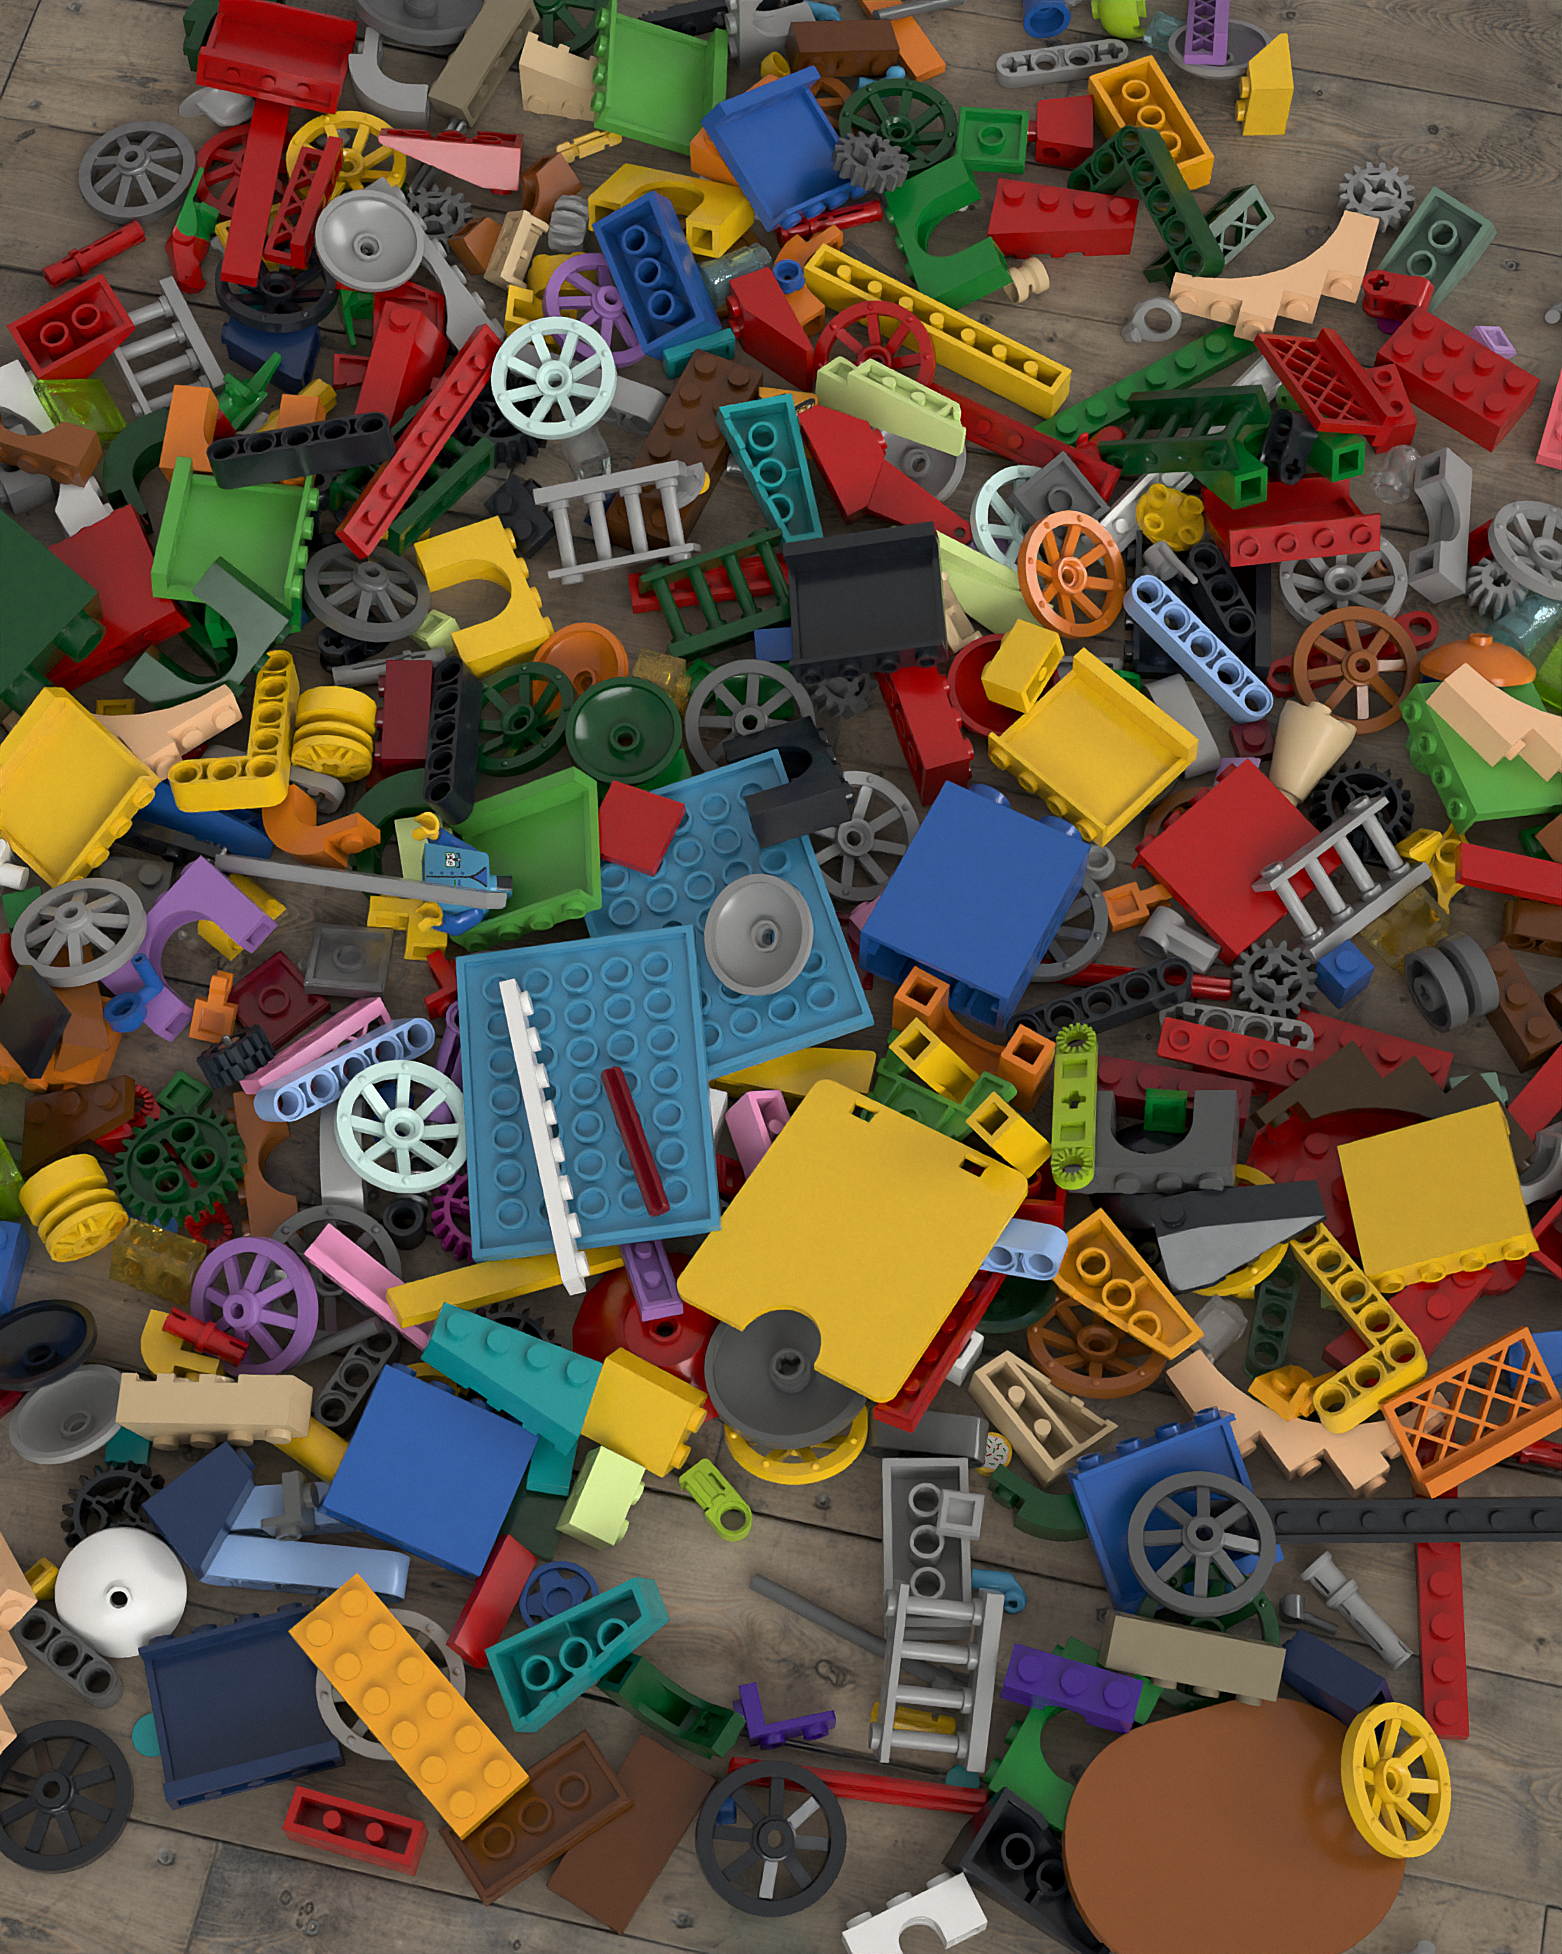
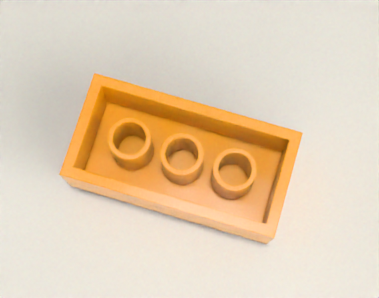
(1143, 97)

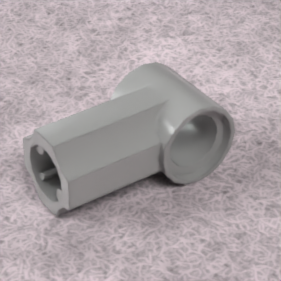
(1169, 936)

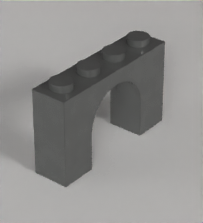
(1198, 1163)

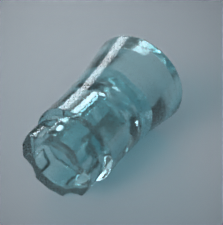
(737, 263)
(1527, 624)

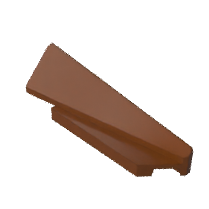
(86, 1030)

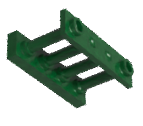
(1186, 409)
(425, 505)
(719, 633)

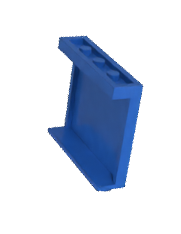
(781, 150)
(429, 1471)
(1114, 1483)

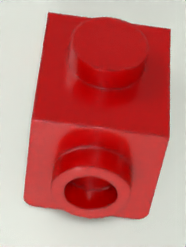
(445, 978)

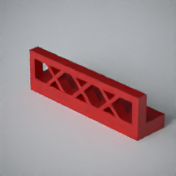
(321, 189)

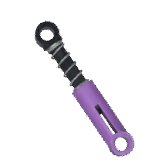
(415, 1205)

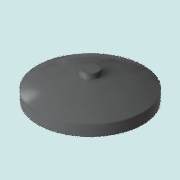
(420, 20)
(768, 1383)

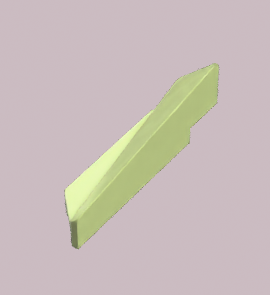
(891, 403)
(984, 587)

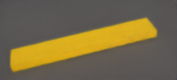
(487, 1284)

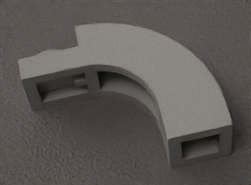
(391, 101)
(338, 1180)

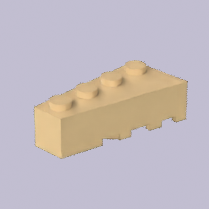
(214, 1409)

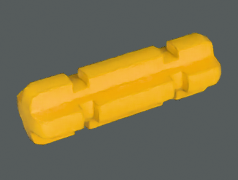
(587, 144)
(918, 1720)

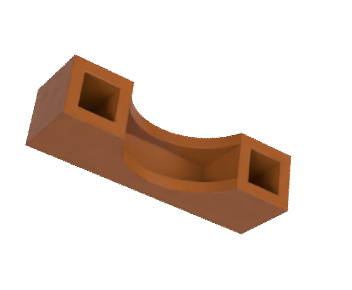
(541, 188)
(63, 453)
(265, 1205)

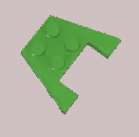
(927, 1106)

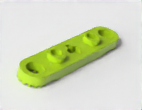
(1074, 1128)

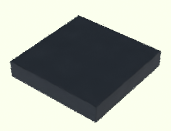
(31, 1021)

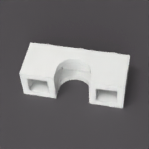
(945, 1907)

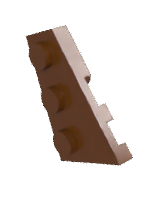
(71, 1116)

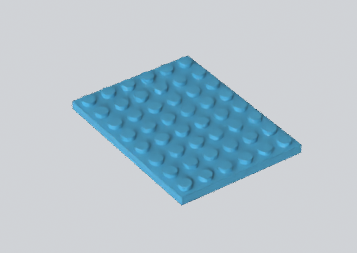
(703, 858)
(595, 1007)

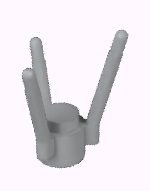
(1164, 564)

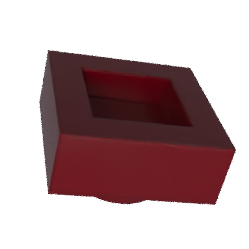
(1252, 740)

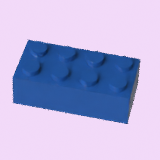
(656, 274)

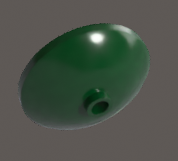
(618, 711)

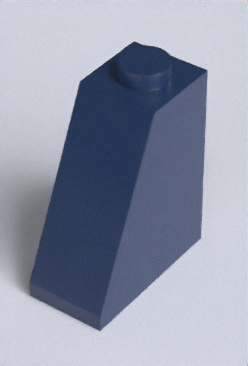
(254, 347)
(202, 1506)
(1332, 1680)

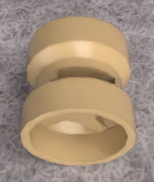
(1027, 279)

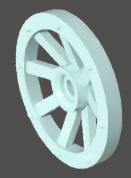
(551, 372)
(1016, 523)
(403, 1120)

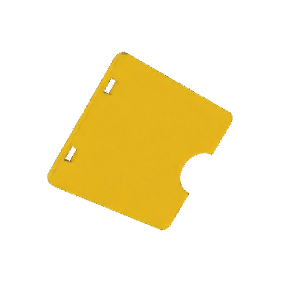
(857, 1232)

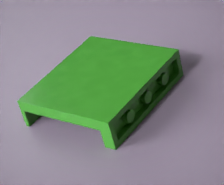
(655, 80)
(251, 527)
(1464, 779)
(550, 847)

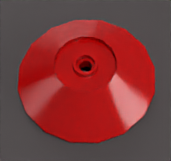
(613, 1321)

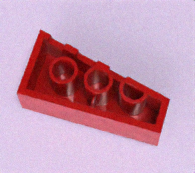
(1060, 221)

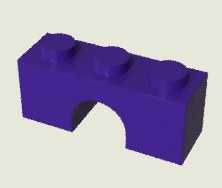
(1051, 1680)

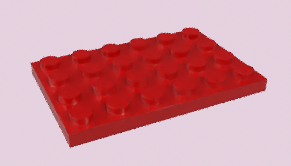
(1310, 1149)

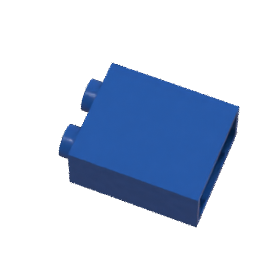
(976, 901)

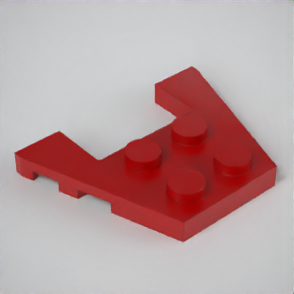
(350, 369)

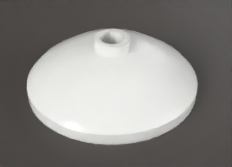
(124, 1562)

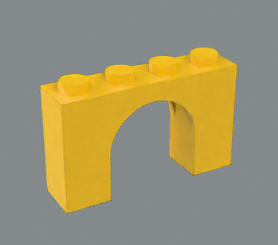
(715, 210)
(487, 553)
(953, 1078)

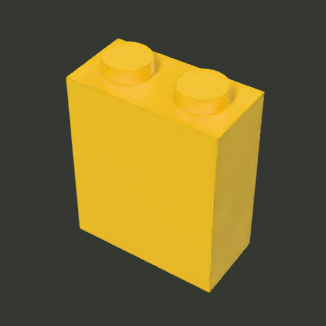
(644, 1413)

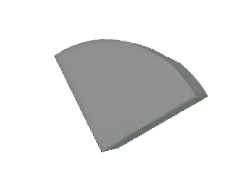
(690, 487)

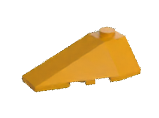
(1119, 1285)

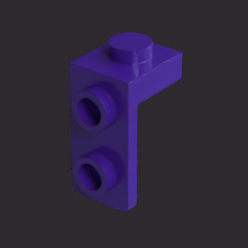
(774, 1734)

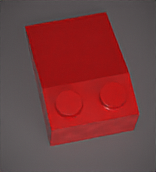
(769, 327)
(73, 331)

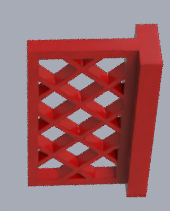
(1334, 379)

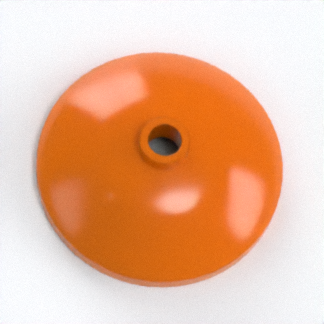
(585, 655)
(1492, 660)

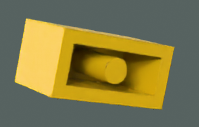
(1022, 666)

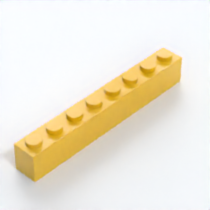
(957, 339)

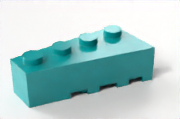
(774, 463)
(515, 1372)
(569, 1652)

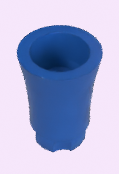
(1045, 17)

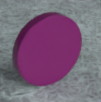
(1388, 326)

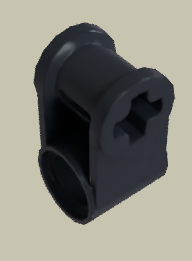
(1288, 442)
(351, 649)

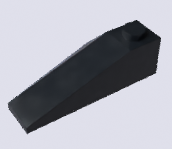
(1218, 1231)
(1020, 1866)

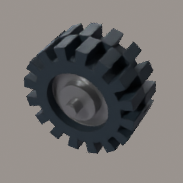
(236, 1056)

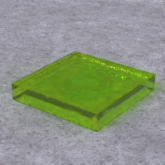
(82, 404)

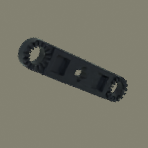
(702, 15)
(169, 843)

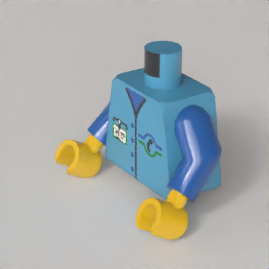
(458, 864)

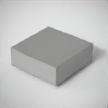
(960, 1514)

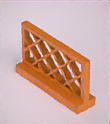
(1492, 1445)

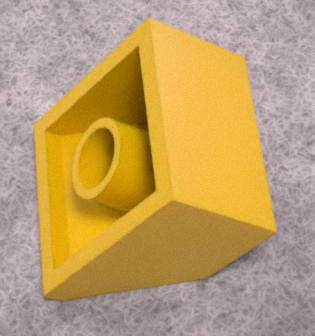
(1266, 90)

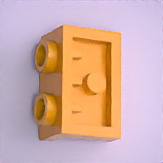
(1288, 1390)

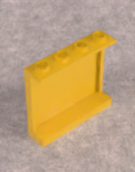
(1094, 749)
(67, 788)
(1436, 1198)

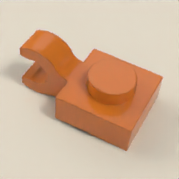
(1131, 907)
(214, 1015)

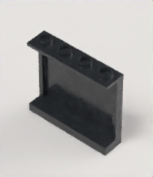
(866, 602)
(1153, 662)

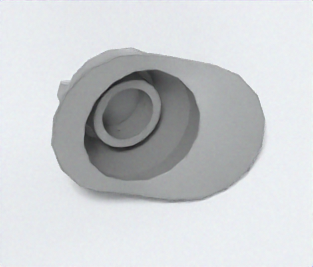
(219, 105)

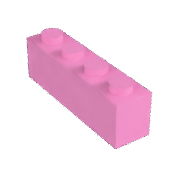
(755, 1125)

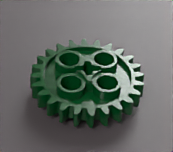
(205, 1147)

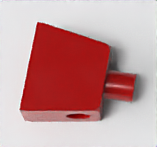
(1063, 131)

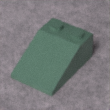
(1440, 244)

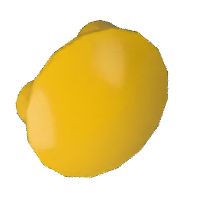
(1170, 517)

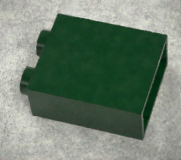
(42, 616)

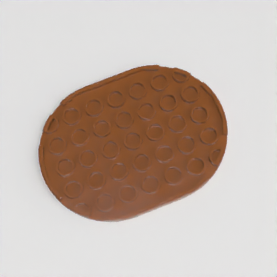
(1225, 1837)

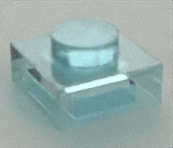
(1161, 29)

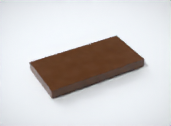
(561, 1805)
(621, 1860)

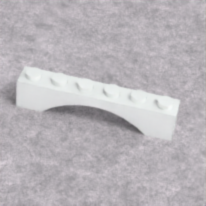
(19, 404)

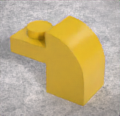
(399, 914)
(171, 1354)

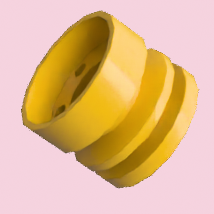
(335, 732)
(73, 1207)

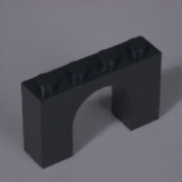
(808, 803)

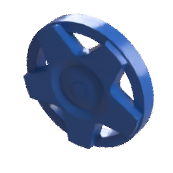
(555, 1593)

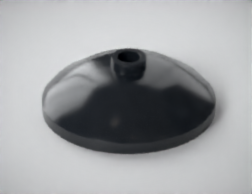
(1132, 1211)
(44, 1343)

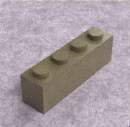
(482, 59)
(1191, 1656)

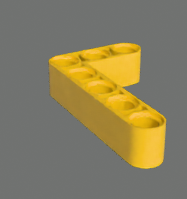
(263, 774)
(1363, 1317)

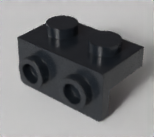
(516, 509)

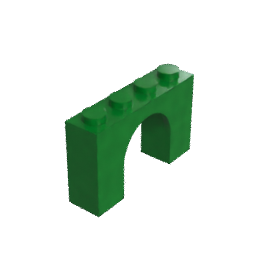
(917, 211)
(1332, 455)
(1024, 1766)

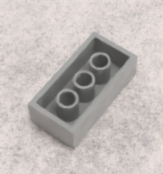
(913, 1551)

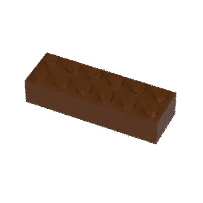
(687, 434)

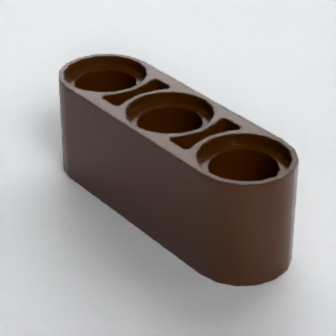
(1532, 927)

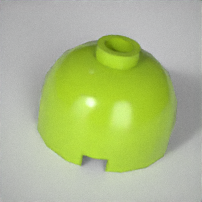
(1120, 17)

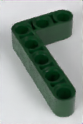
(1144, 157)

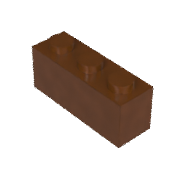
(842, 47)
(1521, 1016)

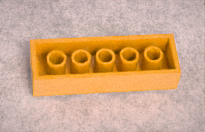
(409, 1706)

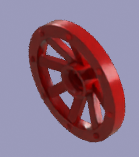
(216, 150)
(872, 310)

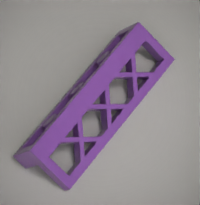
(1215, 25)

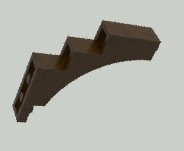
(1352, 1085)

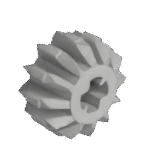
(569, 225)
(1493, 589)

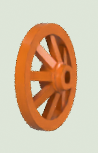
(1067, 575)

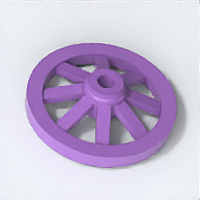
(596, 308)
(257, 1302)

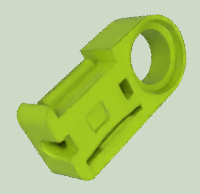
(716, 1497)

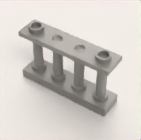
(183, 330)
(593, 493)
(1374, 897)
(972, 1701)

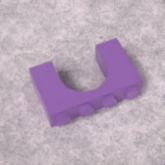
(198, 895)

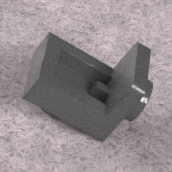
(299, 1501)

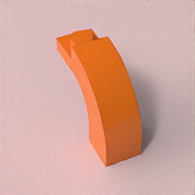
(804, 304)
(295, 831)

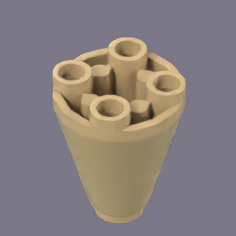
(1306, 748)

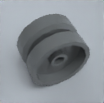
(1451, 981)

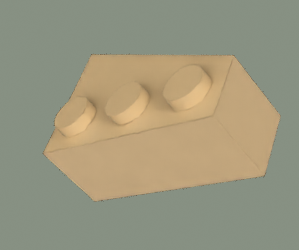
(556, 80)
(1037, 1418)

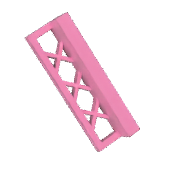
(318, 1042)
(361, 1278)

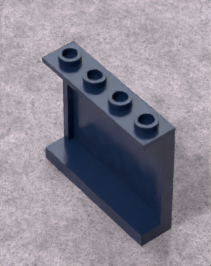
(236, 1708)

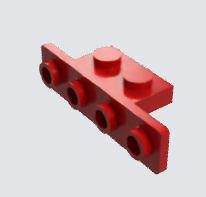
(1234, 1055)

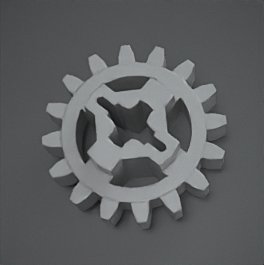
(1377, 194)

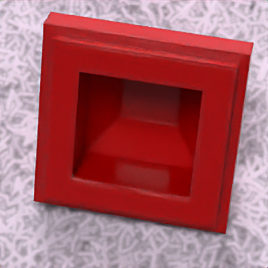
(1479, 545)
(113, 1140)
(729, 1176)

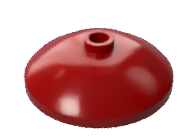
(968, 692)

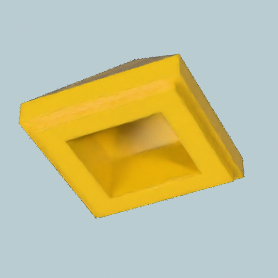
(1419, 845)
(42, 1579)

